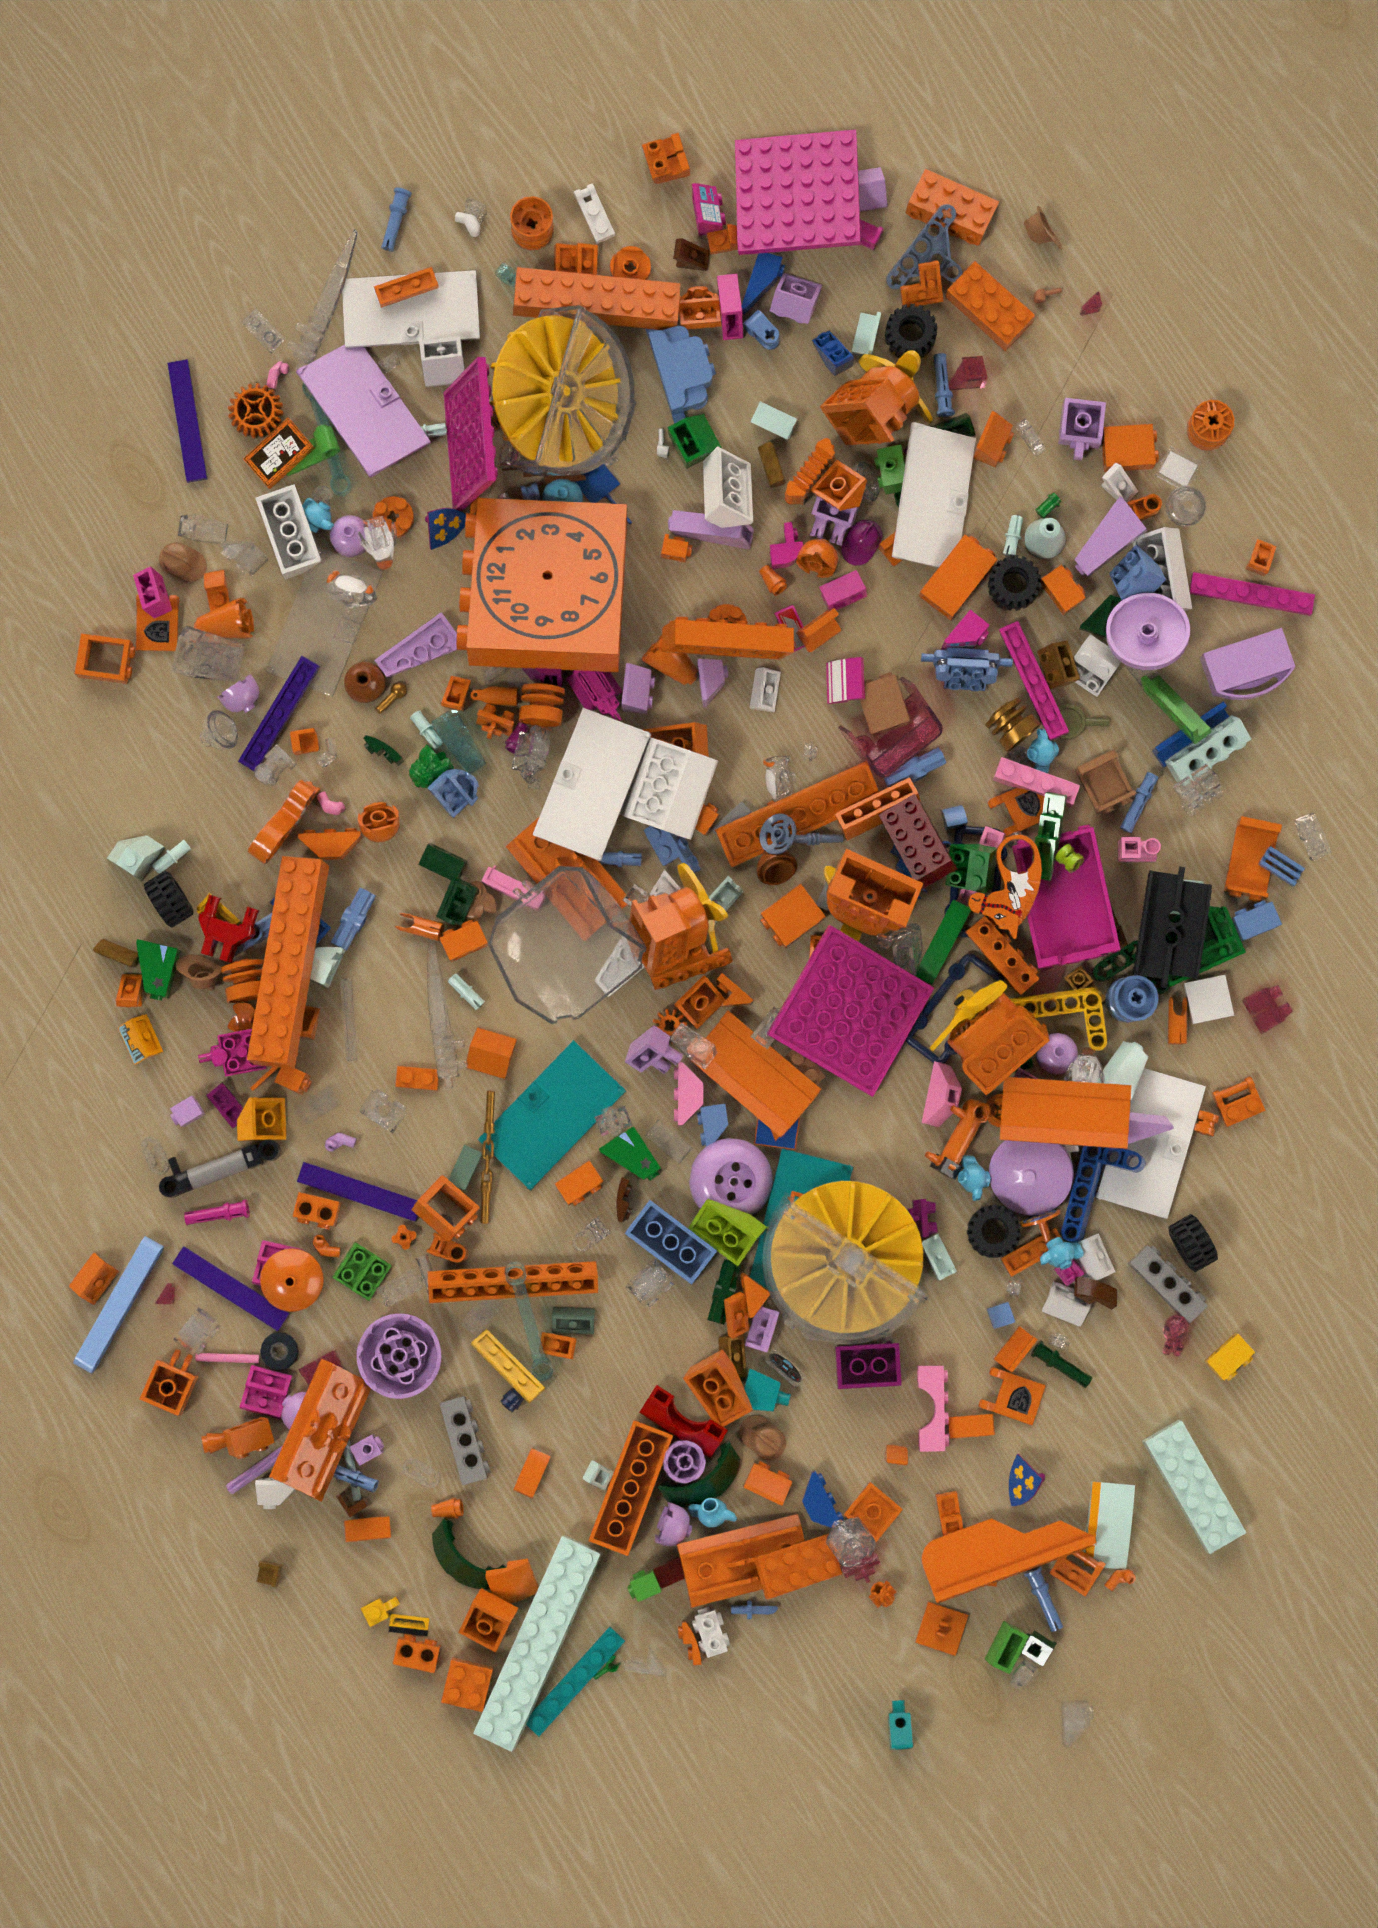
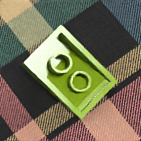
(727, 1230)

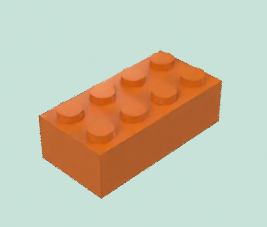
(990, 306)

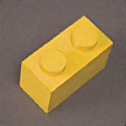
(1230, 1357)

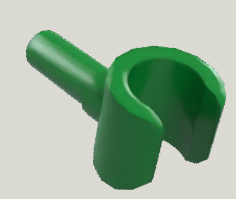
(610, 1667)

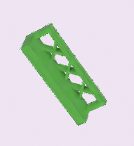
(1175, 708)

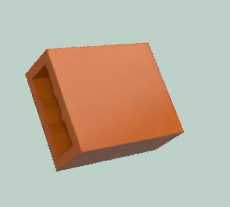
(1130, 447)
(792, 916)

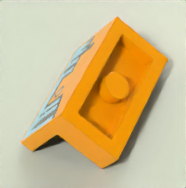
(140, 1039)

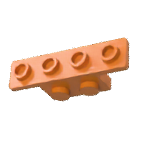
(697, 963)

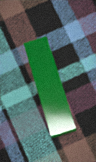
(1050, 831)
(942, 942)

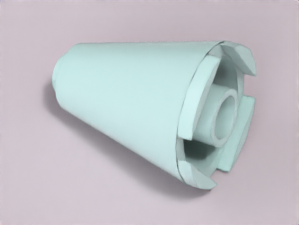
(1045, 538)

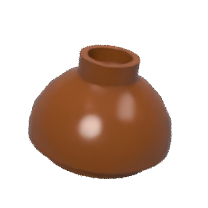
(367, 691)
(776, 868)

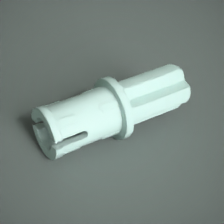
(434, 430)
(1013, 535)
(426, 729)
(171, 857)
(466, 991)

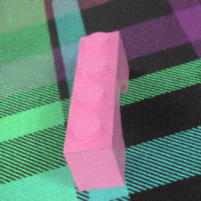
(1028, 778)
(933, 1436)

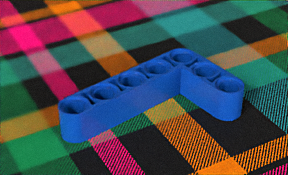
(1091, 1183)

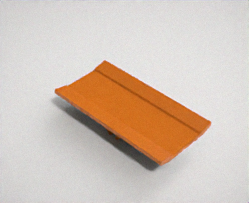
(543, 857)
(758, 1076)
(1065, 1112)
(321, 1430)
(725, 1562)

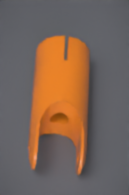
(497, 695)
(423, 927)
(1177, 1024)

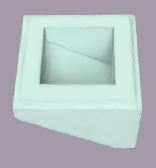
(598, 1475)

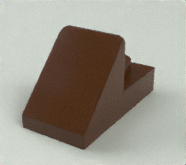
(690, 255)

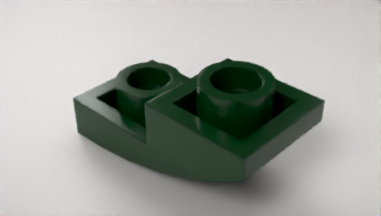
(377, 746)

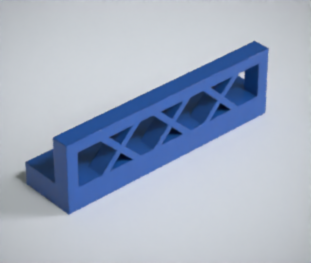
(1180, 740)

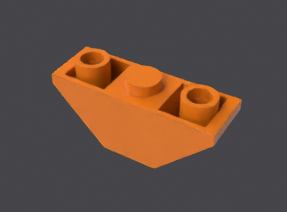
(331, 844)

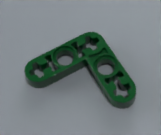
(1109, 973)

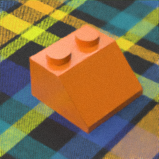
(993, 440)
(768, 1483)

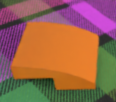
(576, 258)
(513, 1582)

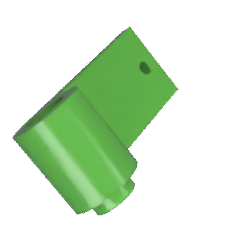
(325, 447)

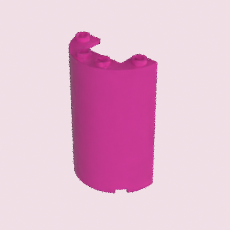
(1073, 910)

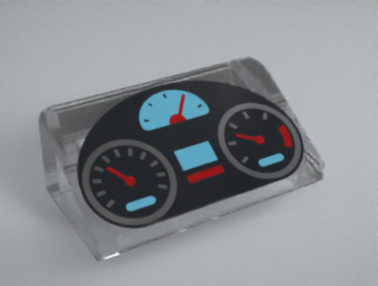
(784, 1367)

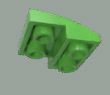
(361, 1271)

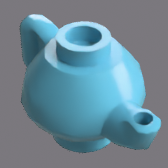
(317, 515)
(1042, 751)
(973, 1177)
(1061, 1253)
(712, 1512)

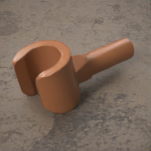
(1039, 295)

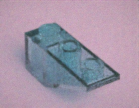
(459, 741)

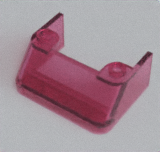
(902, 743)

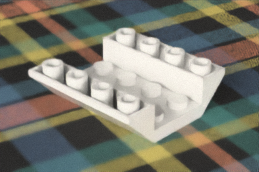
(669, 788)

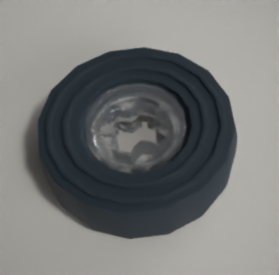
(274, 1341)

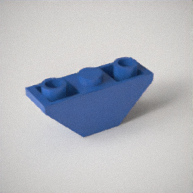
(833, 353)
(819, 1503)

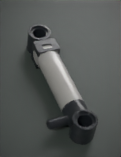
(217, 1169)

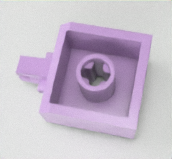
(1078, 436)

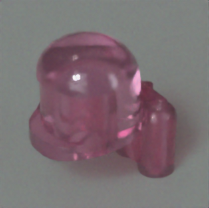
(1175, 1331)

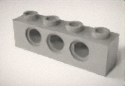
(1141, 1263)
(467, 1473)

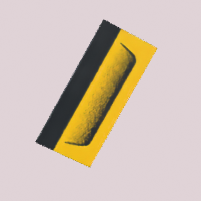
(408, 1625)

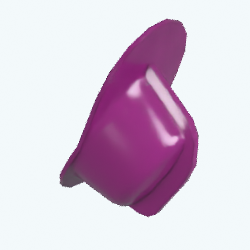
(861, 542)

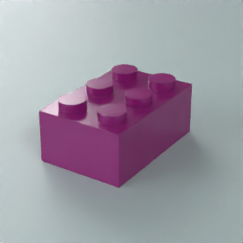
(868, 1366)

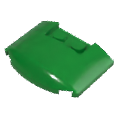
(1220, 942)

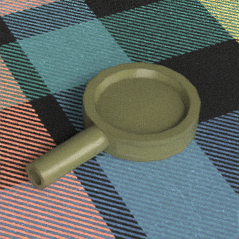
(1076, 721)

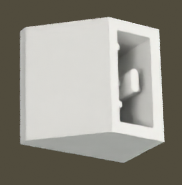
(441, 360)
(1095, 665)

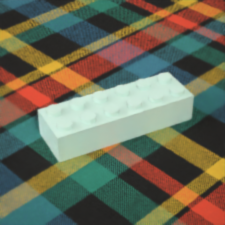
(1194, 1486)

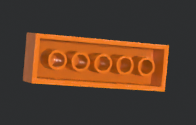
(727, 638)
(630, 1487)

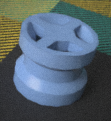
(530, 492)

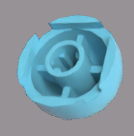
(562, 490)

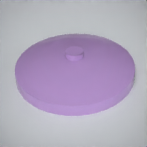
(1148, 631)
(1031, 1176)

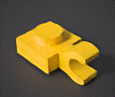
(377, 1610)

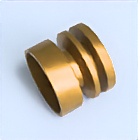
(1012, 724)

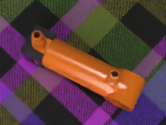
(962, 1136)

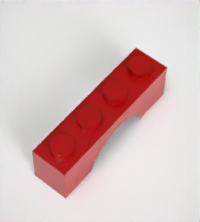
(662, 1411)

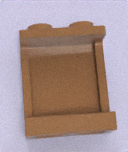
(884, 705)
(1105, 783)

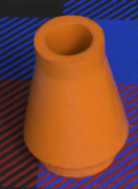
(775, 583)
(213, 1442)
(450, 1509)

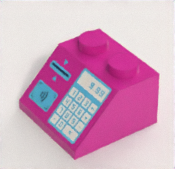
(707, 209)
(968, 633)

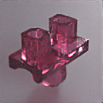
(862, 1569)

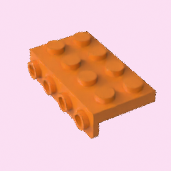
(972, 208)

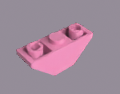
(688, 1093)
(942, 1094)

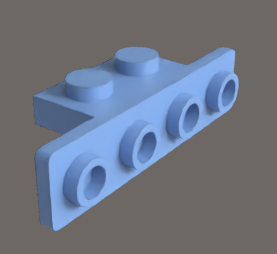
(671, 847)

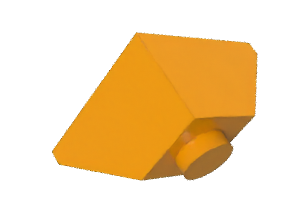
(262, 1120)

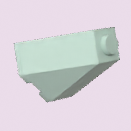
(136, 855)
(325, 964)

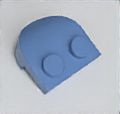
(455, 790)

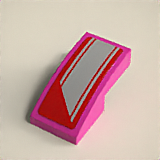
(791, 618)

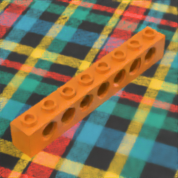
(491, 1282)

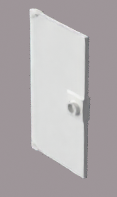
(431, 315)
(933, 495)
(591, 784)
(1164, 1153)

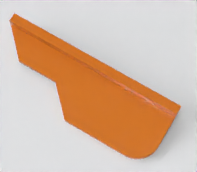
(993, 1553)

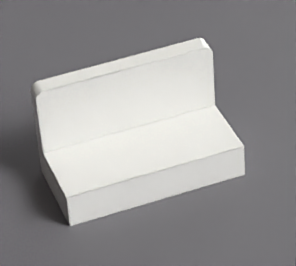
(1095, 1261)
(1064, 1305)

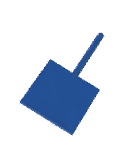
(599, 485)

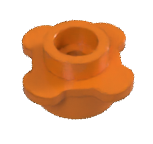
(405, 1243)

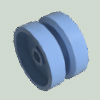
(1143, 1000)

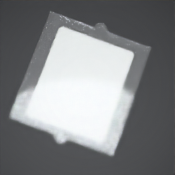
(1178, 468)

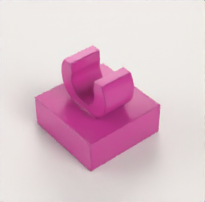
(1068, 1275)

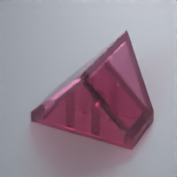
(969, 374)

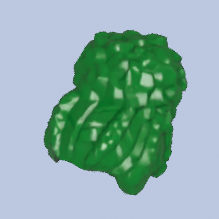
(428, 767)

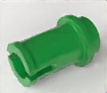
(1048, 505)

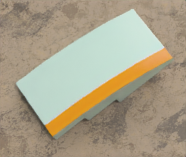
(1110, 1523)

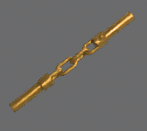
(486, 1186)

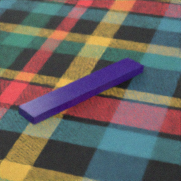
(187, 421)
(279, 713)
(357, 1191)
(230, 1288)

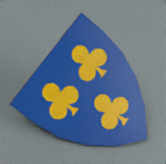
(444, 525)
(1023, 1482)

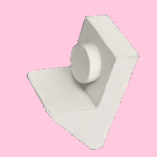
(1118, 483)

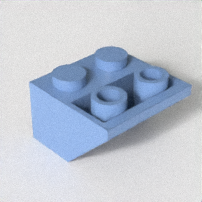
(1136, 574)

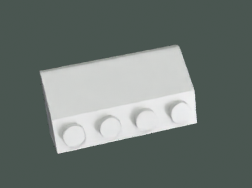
(727, 489)
(288, 531)
(1166, 550)

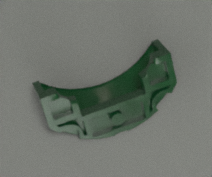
(709, 1487)
(454, 1562)

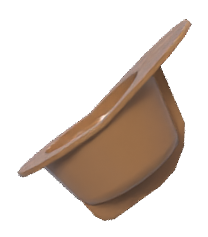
(1040, 230)
(182, 562)
(199, 971)
(762, 1437)

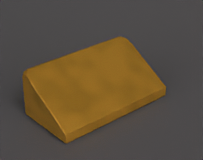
(116, 953)
(735, 1351)

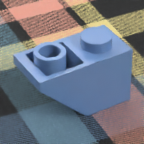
(714, 1123)

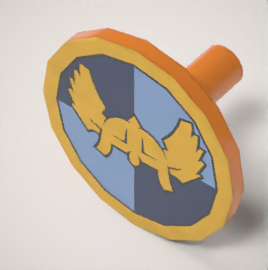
(1041, 1221)

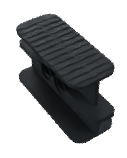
(1163, 895)

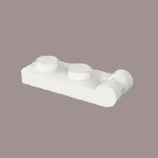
(594, 214)

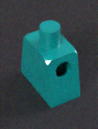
(764, 1392)
(900, 1737)

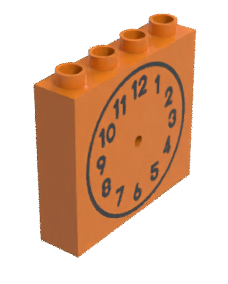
(544, 584)

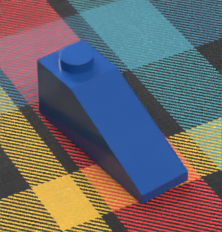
(763, 277)

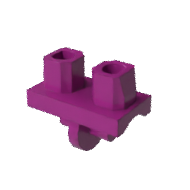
(919, 1214)

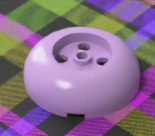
(717, 1160)
(375, 1364)

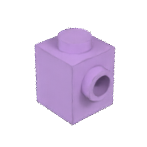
(186, 1112)
(367, 1449)

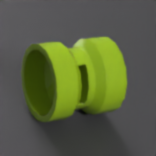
(1069, 858)

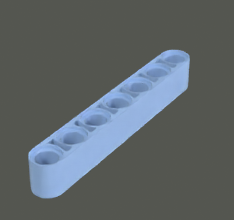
(118, 1304)

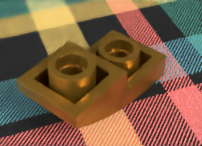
(1080, 979)

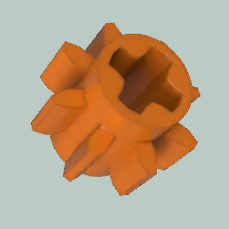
(882, 1594)

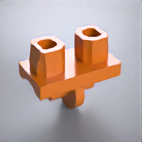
(495, 724)

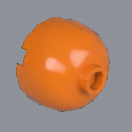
(819, 557)
(379, 822)

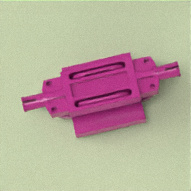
(596, 691)
(232, 1053)

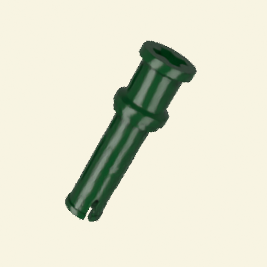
(1053, 1359)

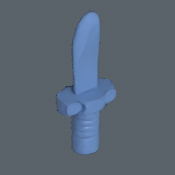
(749, 1609)

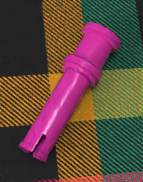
(225, 1212)

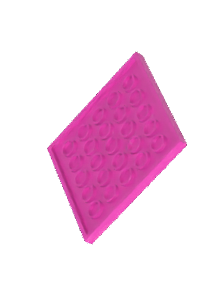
(797, 192)
(470, 434)
(850, 1010)

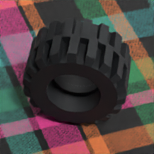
(915, 316)
(1018, 566)
(168, 899)
(1012, 1231)
(1193, 1243)

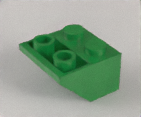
(693, 439)
(974, 867)

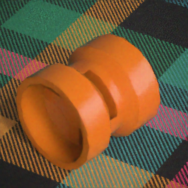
(1206, 1123)

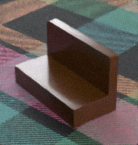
(351, 1509)

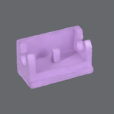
(762, 1329)

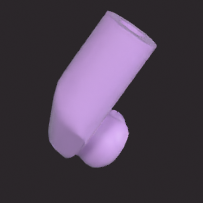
(338, 1140)

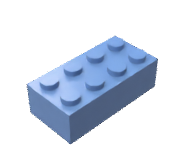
(670, 1242)

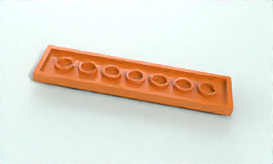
(808, 809)

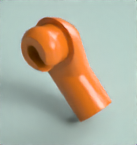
(323, 1247)
(1120, 1576)

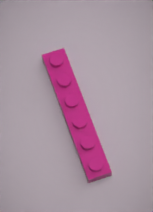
(1251, 594)
(1033, 680)

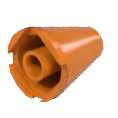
(228, 620)
(675, 665)

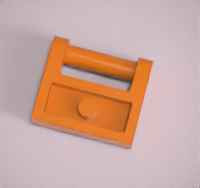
(1241, 1108)
(1076, 1576)

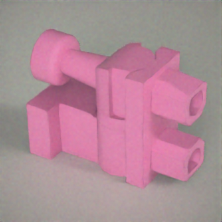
(1134, 850)

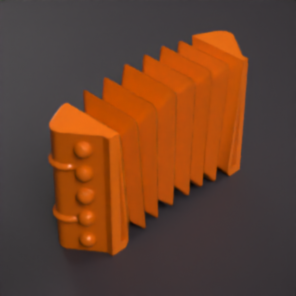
(800, 487)

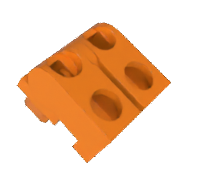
(666, 159)

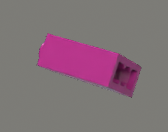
(730, 306)

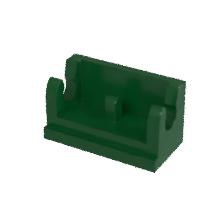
(442, 862)
(457, 901)

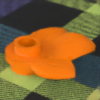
(244, 1017)

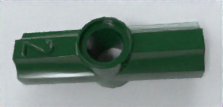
(724, 1288)

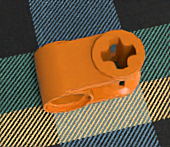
(1140, 507)
(446, 1249)

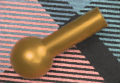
(398, 691)

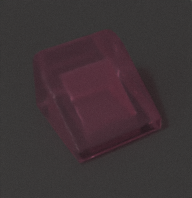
(1093, 305)
(167, 1295)

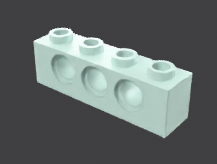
(1237, 739)

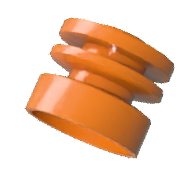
(531, 212)
(1209, 436)
(542, 700)
(244, 980)

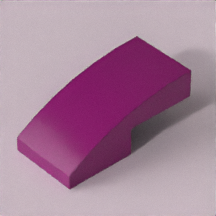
(225, 1103)

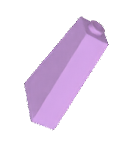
(695, 526)
(1112, 536)

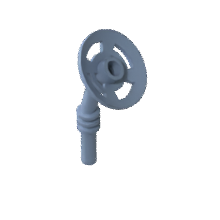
(783, 835)

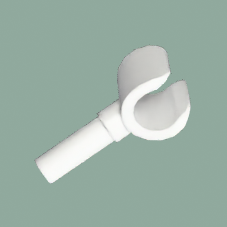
(662, 450)

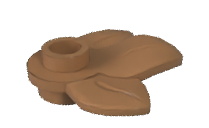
(482, 902)

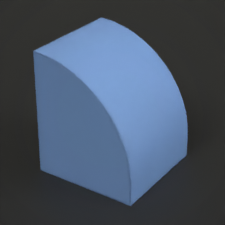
(954, 817)
(1000, 1315)

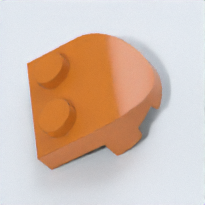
(699, 309)

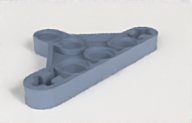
(935, 244)

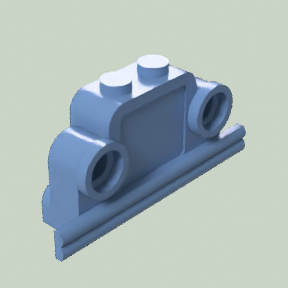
(682, 368)

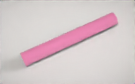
(235, 1358)

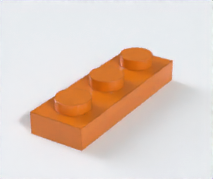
(406, 287)
(1027, 1254)

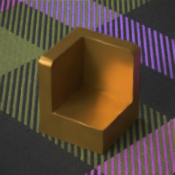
(269, 1573)

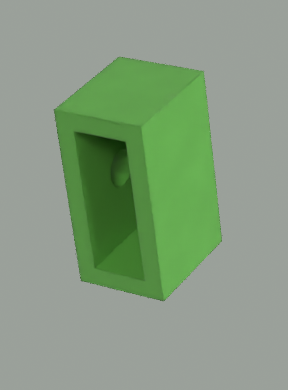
(892, 467)
(644, 1585)
(1006, 1647)

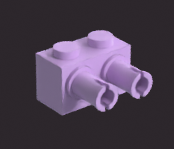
(825, 513)
(649, 1049)

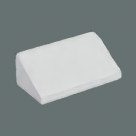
(765, 689)

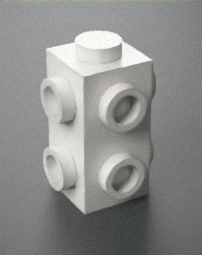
(708, 1624)

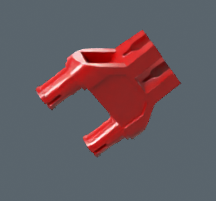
(228, 933)

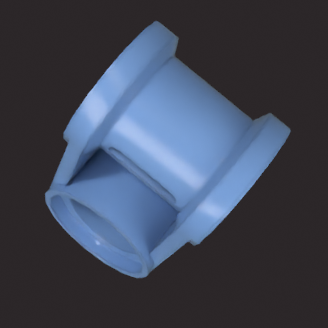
(760, 327)

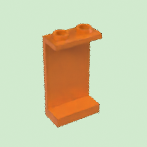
(958, 576)
(1249, 845)

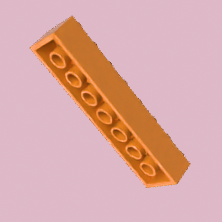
(612, 299)

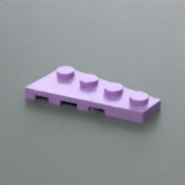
(423, 645)

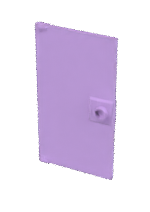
(363, 408)

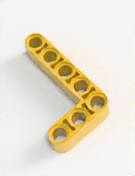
(1062, 1008)

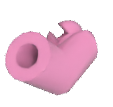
(274, 372)
(329, 806)

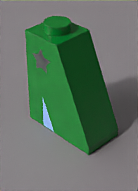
(157, 968)
(632, 1154)

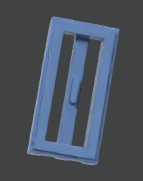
(1296, 875)

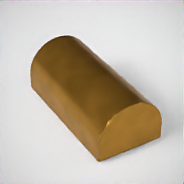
(771, 465)

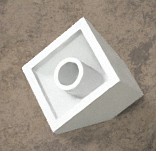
(271, 1492)

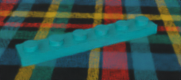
(574, 1681)

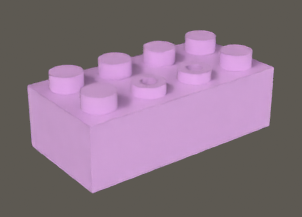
(1248, 665)

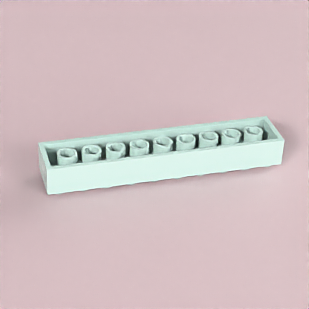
(538, 1643)

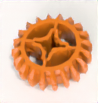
(261, 404)

